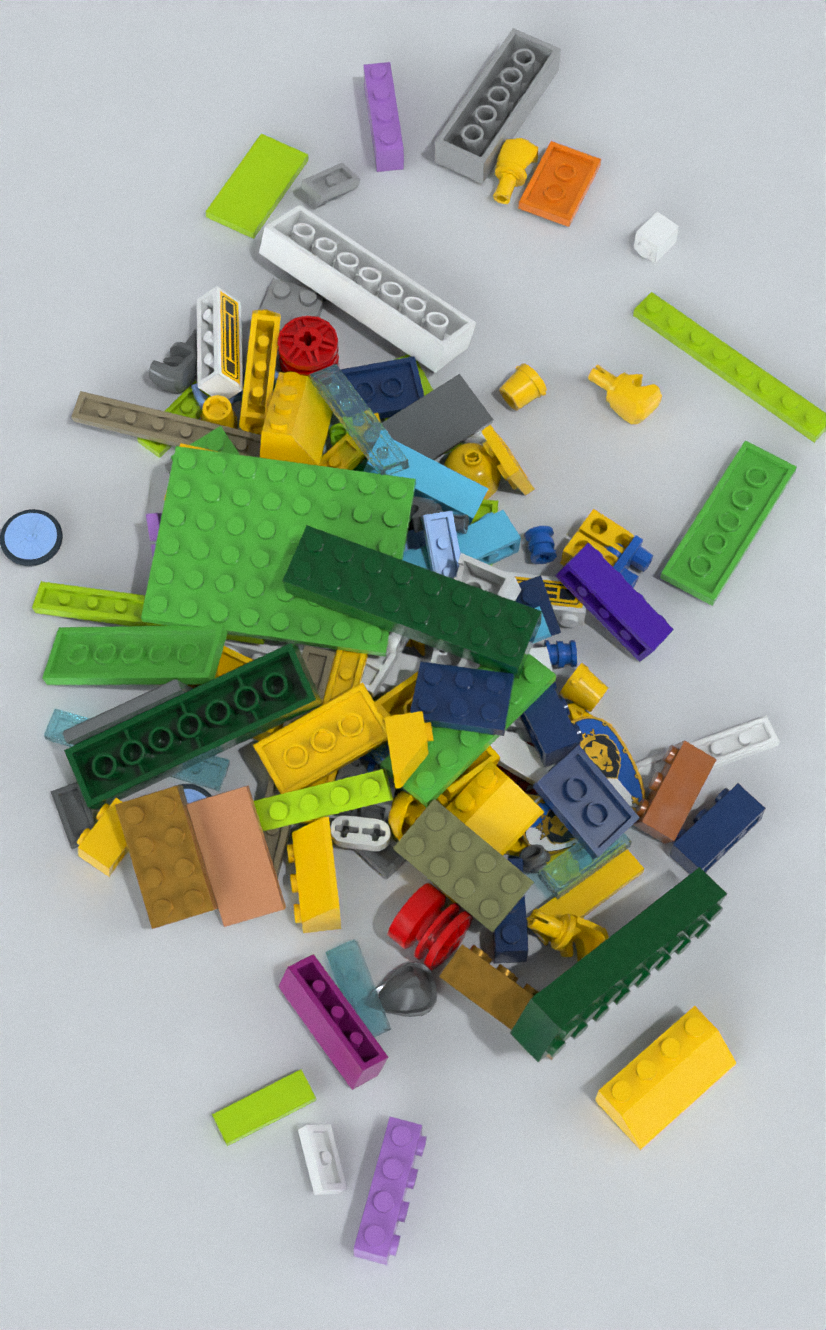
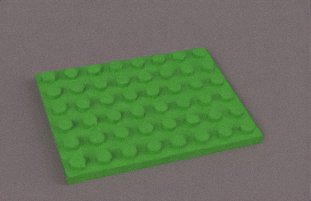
(234, 531)

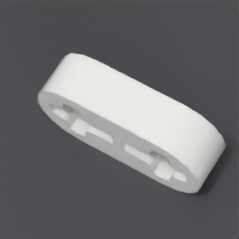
(361, 828)

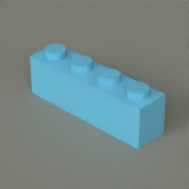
(440, 484)
(485, 540)

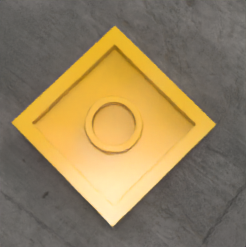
(508, 464)

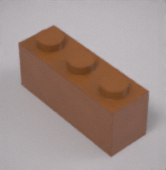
(673, 791)

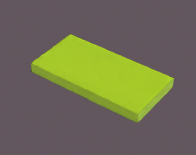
(257, 186)

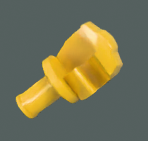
(511, 165)
(627, 395)
(568, 930)

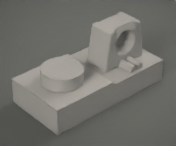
(329, 184)

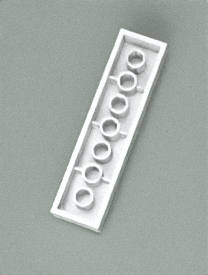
(367, 288)

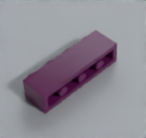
(333, 1021)

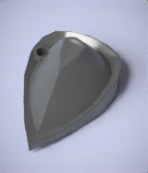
(409, 991)

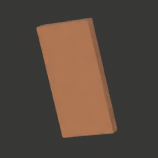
(236, 856)

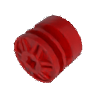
(307, 345)
(426, 923)

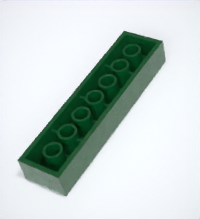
(412, 601)
(193, 726)
(617, 965)

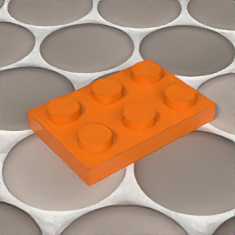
(559, 183)

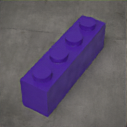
(614, 602)

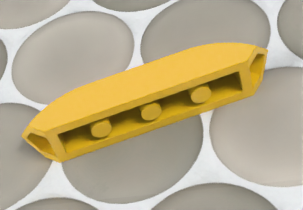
(259, 369)

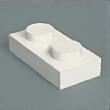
(322, 1159)

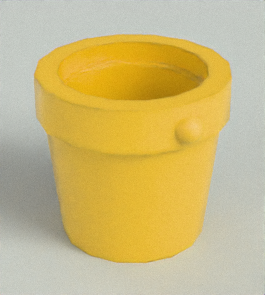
(522, 387)
(219, 411)
(584, 688)

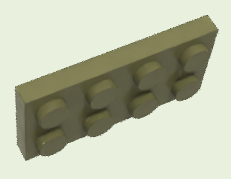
(463, 865)

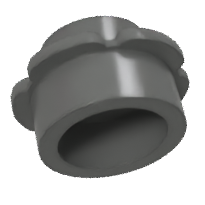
(534, 858)

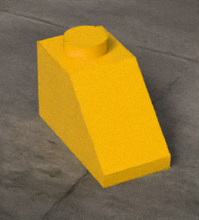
(407, 743)

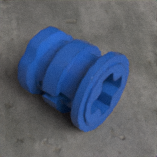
(541, 544)
(562, 654)

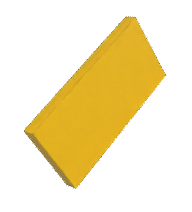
(323, 740)

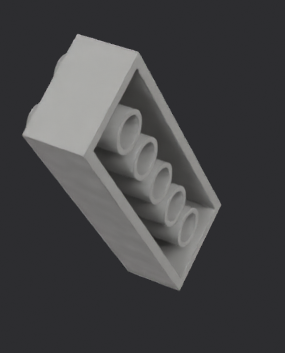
(497, 105)

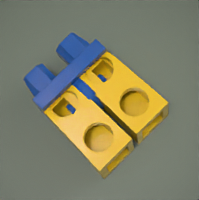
(613, 542)

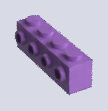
(388, 1189)

